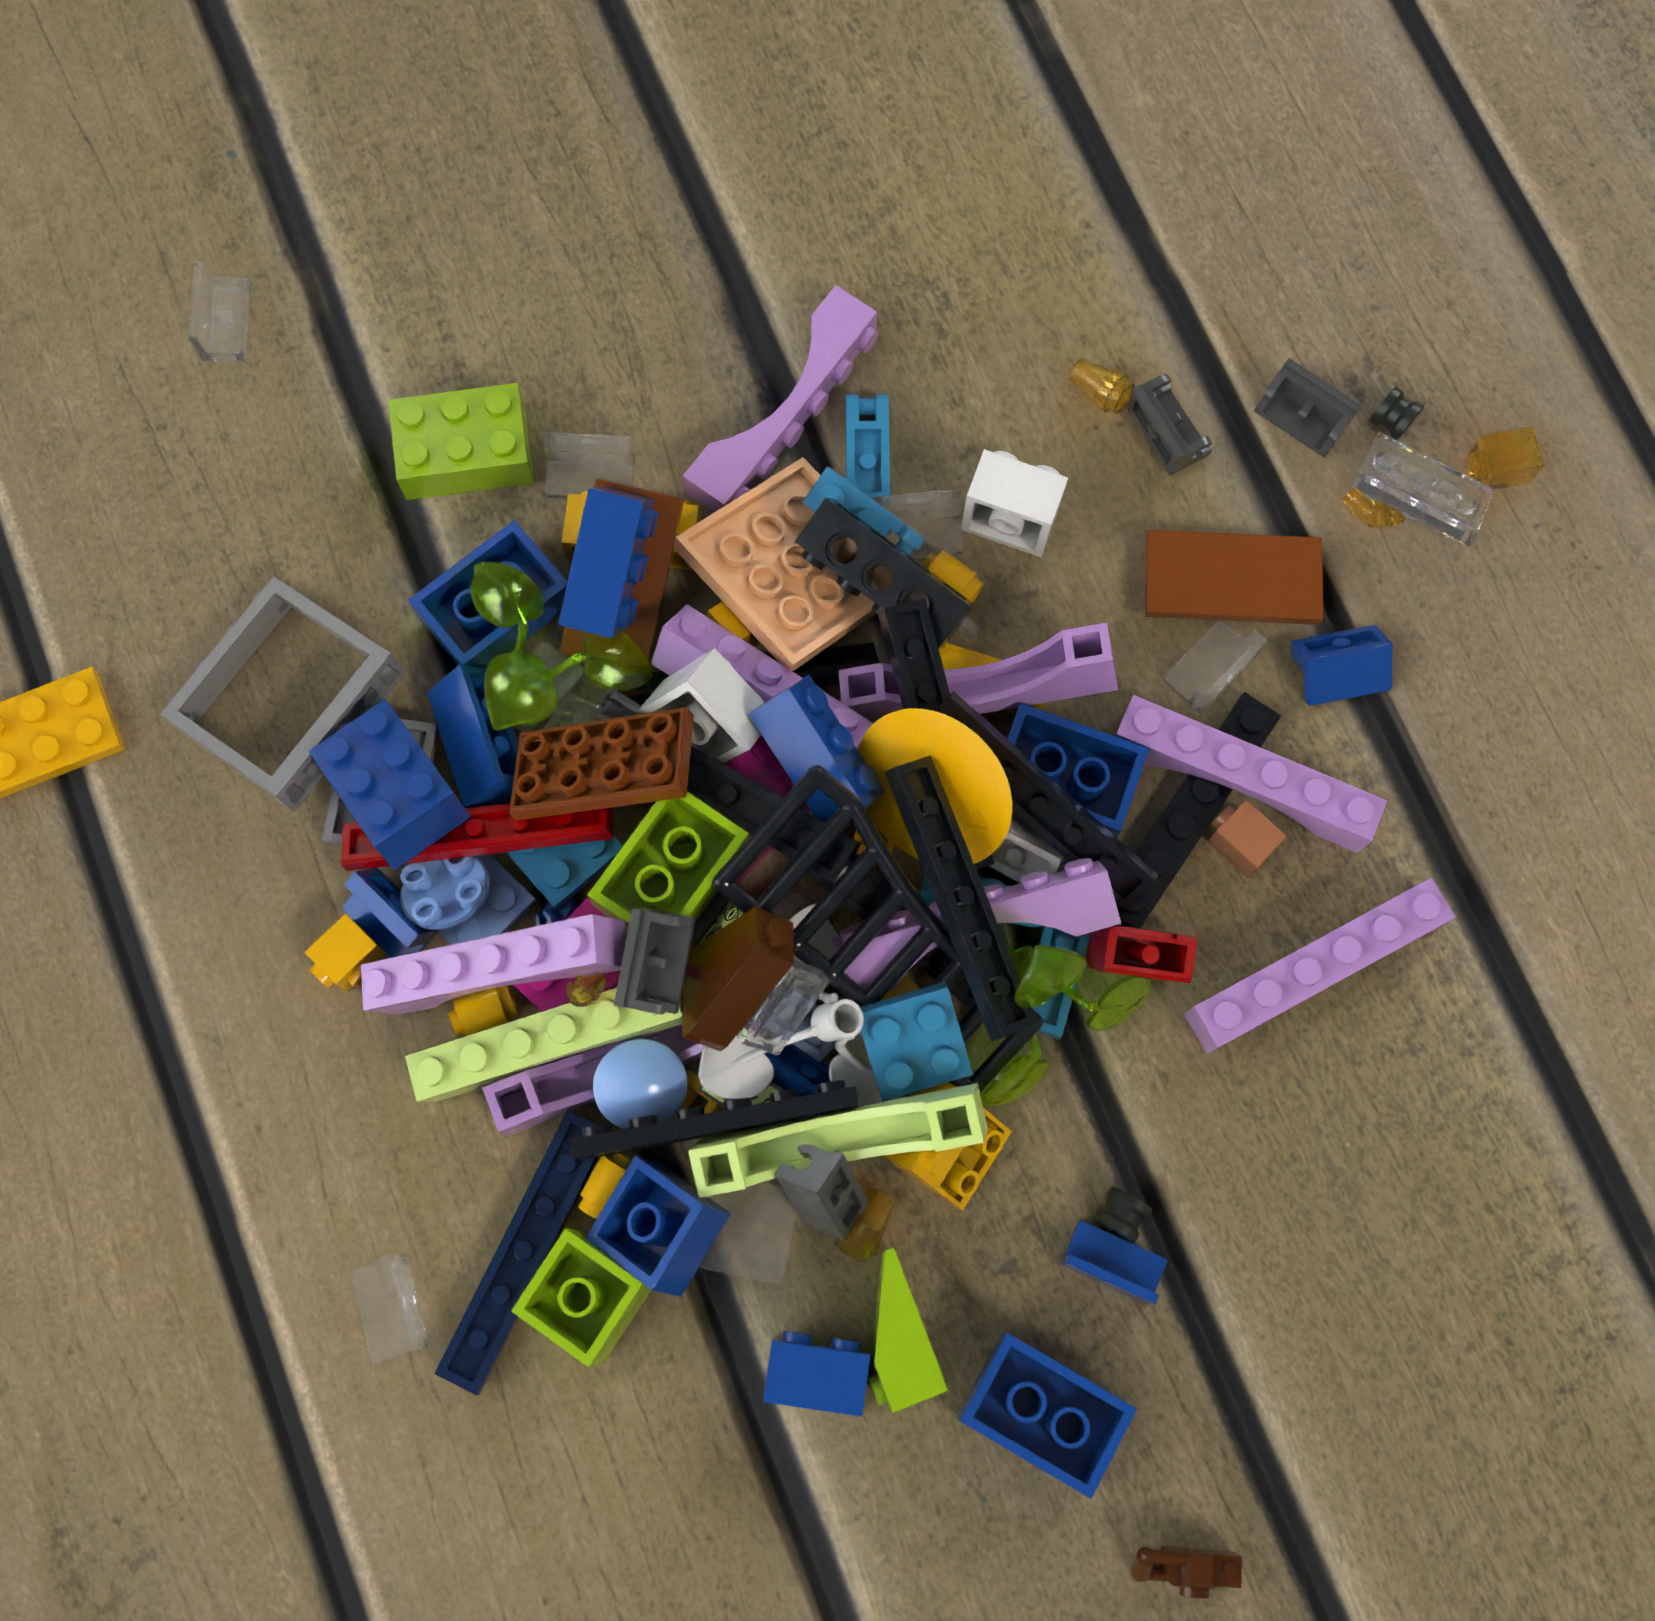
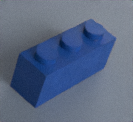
(808, 734)
(478, 755)

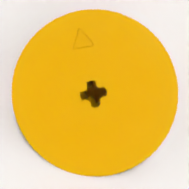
(965, 766)

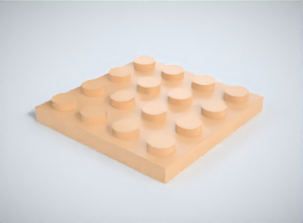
(759, 573)

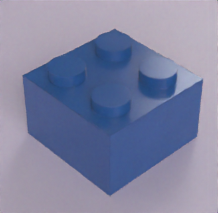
(657, 1226)
(817, 1375)

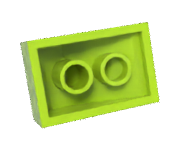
(901, 1349)

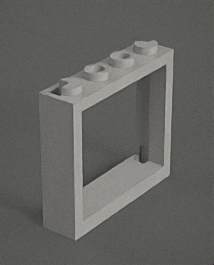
(299, 770)

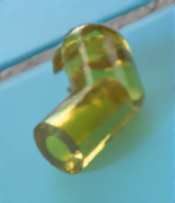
(1372, 512)
(586, 990)

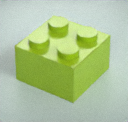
(581, 1299)

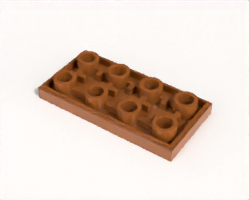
(1234, 577)
(652, 589)
(602, 764)

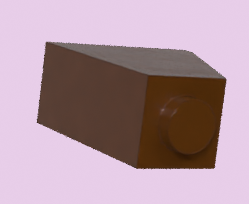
(734, 975)

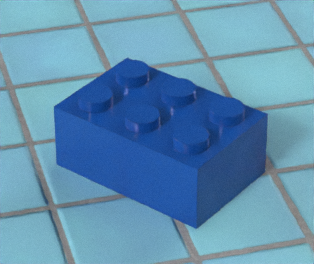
(608, 562)
(450, 614)
(1083, 761)
(389, 784)
(1046, 1414)

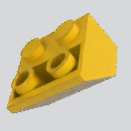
(956, 1171)

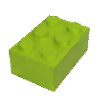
(461, 441)
(669, 861)

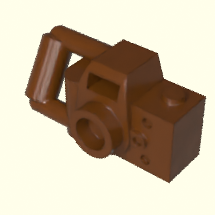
(1189, 1568)

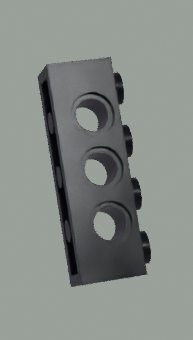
(834, 523)

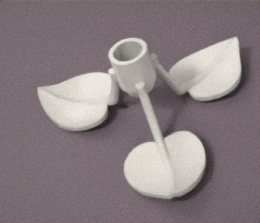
(747, 1071)

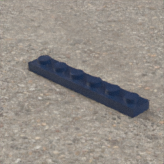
(517, 1259)

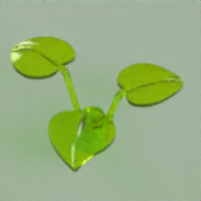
(517, 684)
(1042, 975)

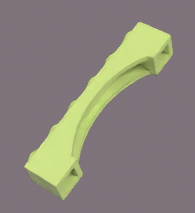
(526, 1043)
(902, 1125)

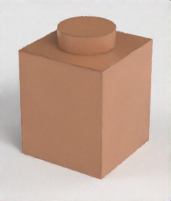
(1245, 837)

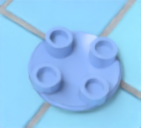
(443, 891)
(639, 1081)

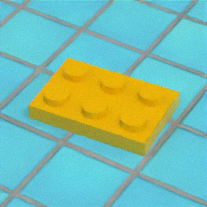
(55, 731)

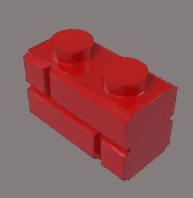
(1142, 953)

